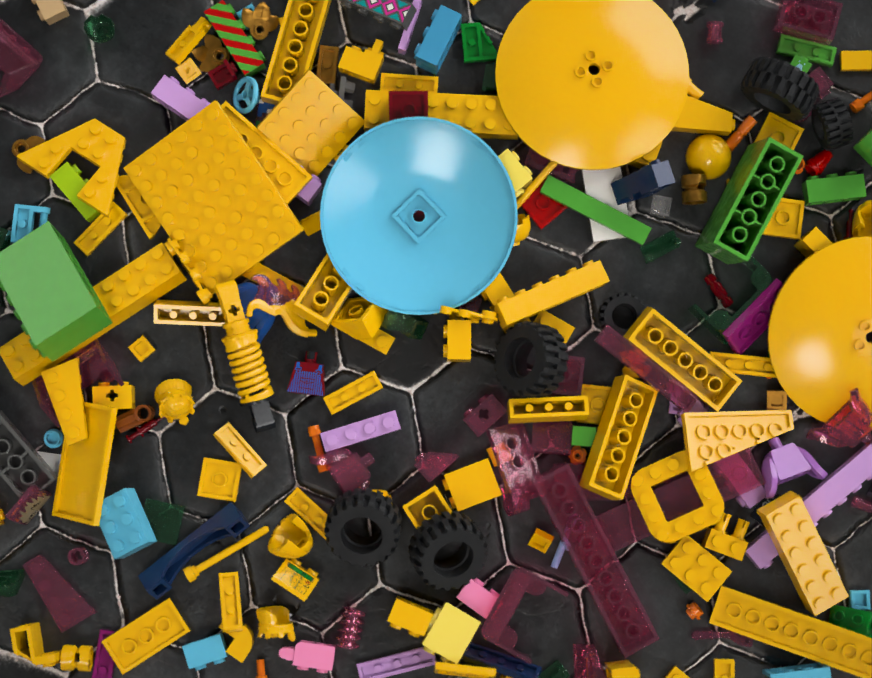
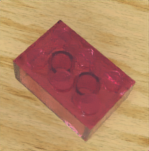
(808, 19)

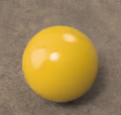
(708, 156)

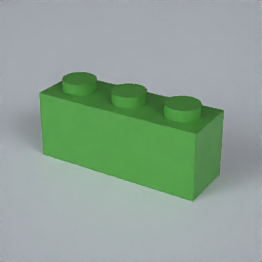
(834, 188)

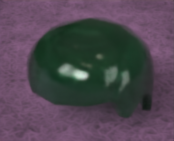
(99, 28)

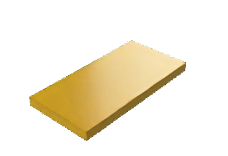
(85, 468)

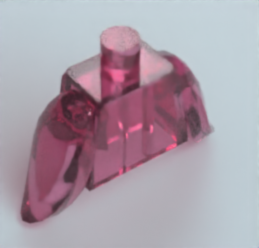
(846, 426)
(346, 468)

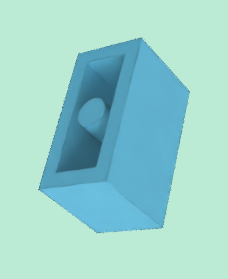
(205, 651)

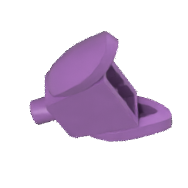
(786, 464)

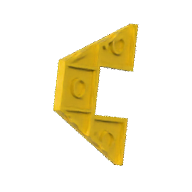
(96, 144)

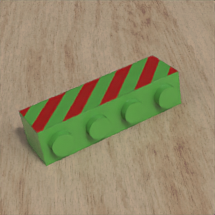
(234, 38)

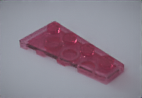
(58, 594)

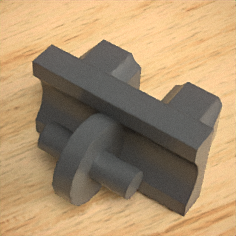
(343, 86)

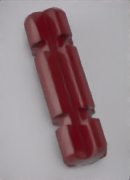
(718, 290)

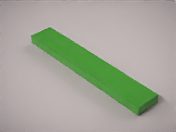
(595, 210)

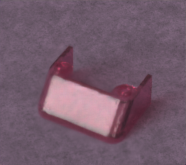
(17, 59)
(94, 365)
(496, 624)

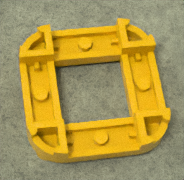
(686, 524)

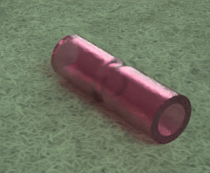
(861, 504)

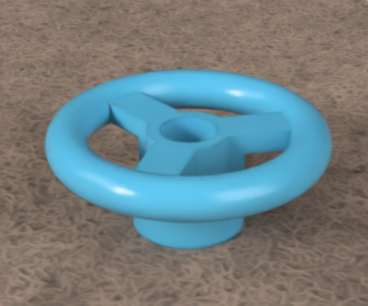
(249, 95)

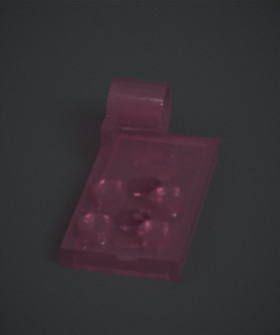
(516, 480)

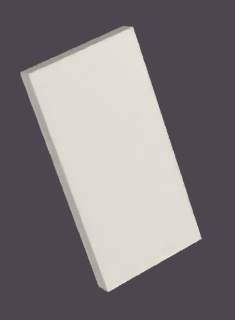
(598, 186)

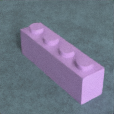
(360, 431)

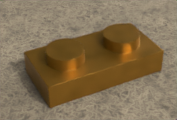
(327, 64)

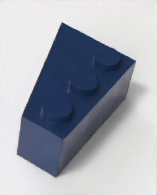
(643, 182)

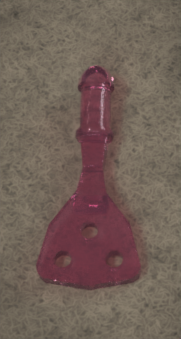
(729, 635)

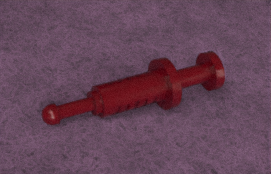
(849, 226)
(143, 429)

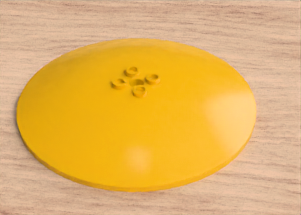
(583, 116)
(822, 328)

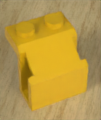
(36, 649)

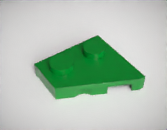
(476, 44)

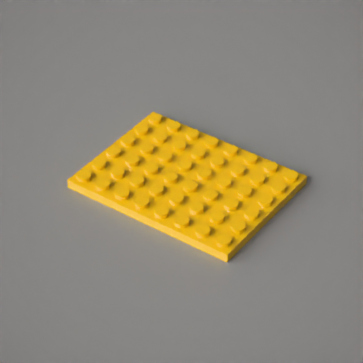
(213, 197)

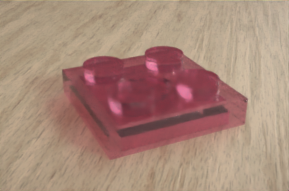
(552, 437)

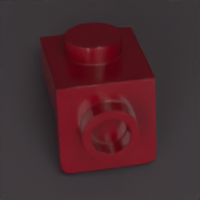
(223, 74)

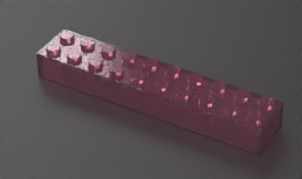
(594, 559)

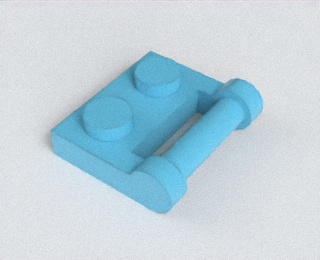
(24, 220)

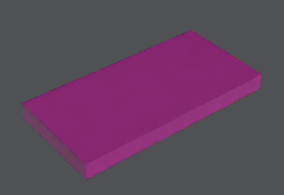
(753, 320)

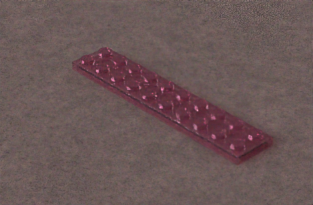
(732, 475)

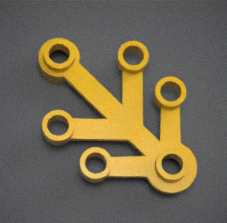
(173, 248)
(486, 316)

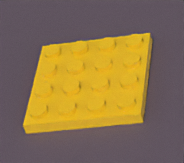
(311, 123)

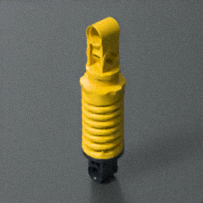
(247, 358)

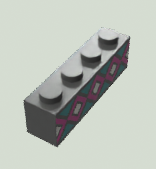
(395, 12)

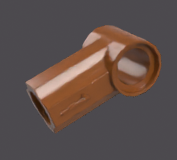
(133, 418)

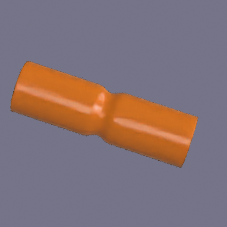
(741, 131)

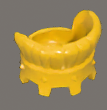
(175, 400)
(275, 622)

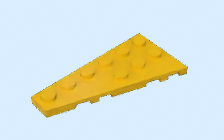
(722, 434)

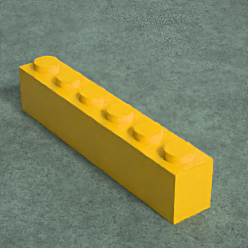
(551, 294)

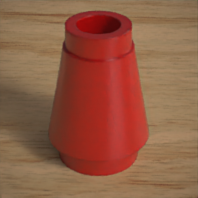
(818, 163)

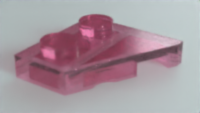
(587, 662)

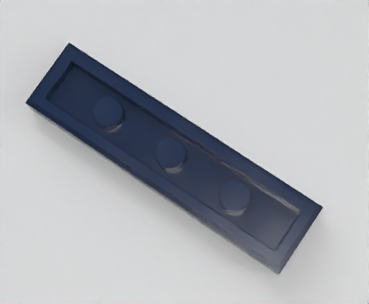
(501, 662)

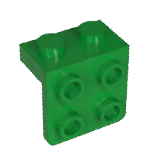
(852, 619)

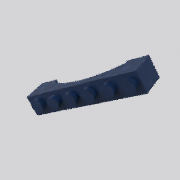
(160, 575)

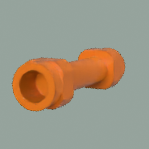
(858, 104)
(314, 432)

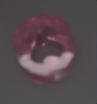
(714, 32)
(83, 552)

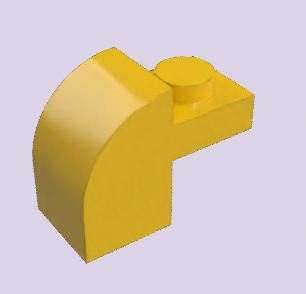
(241, 644)

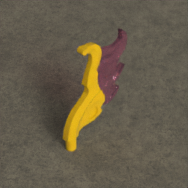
(279, 301)

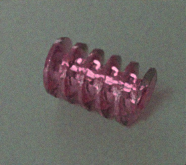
(351, 627)

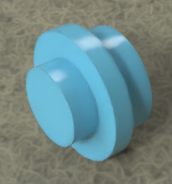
(53, 438)

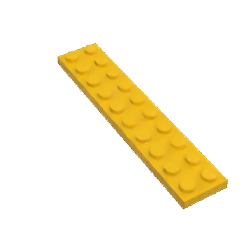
(793, 632)

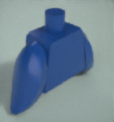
(260, 320)

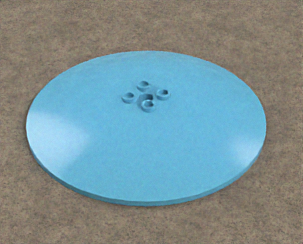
(413, 168)

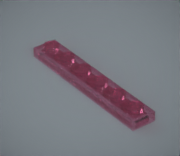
(646, 369)

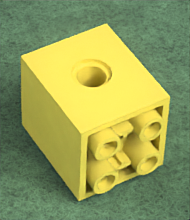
(519, 175)
(449, 633)

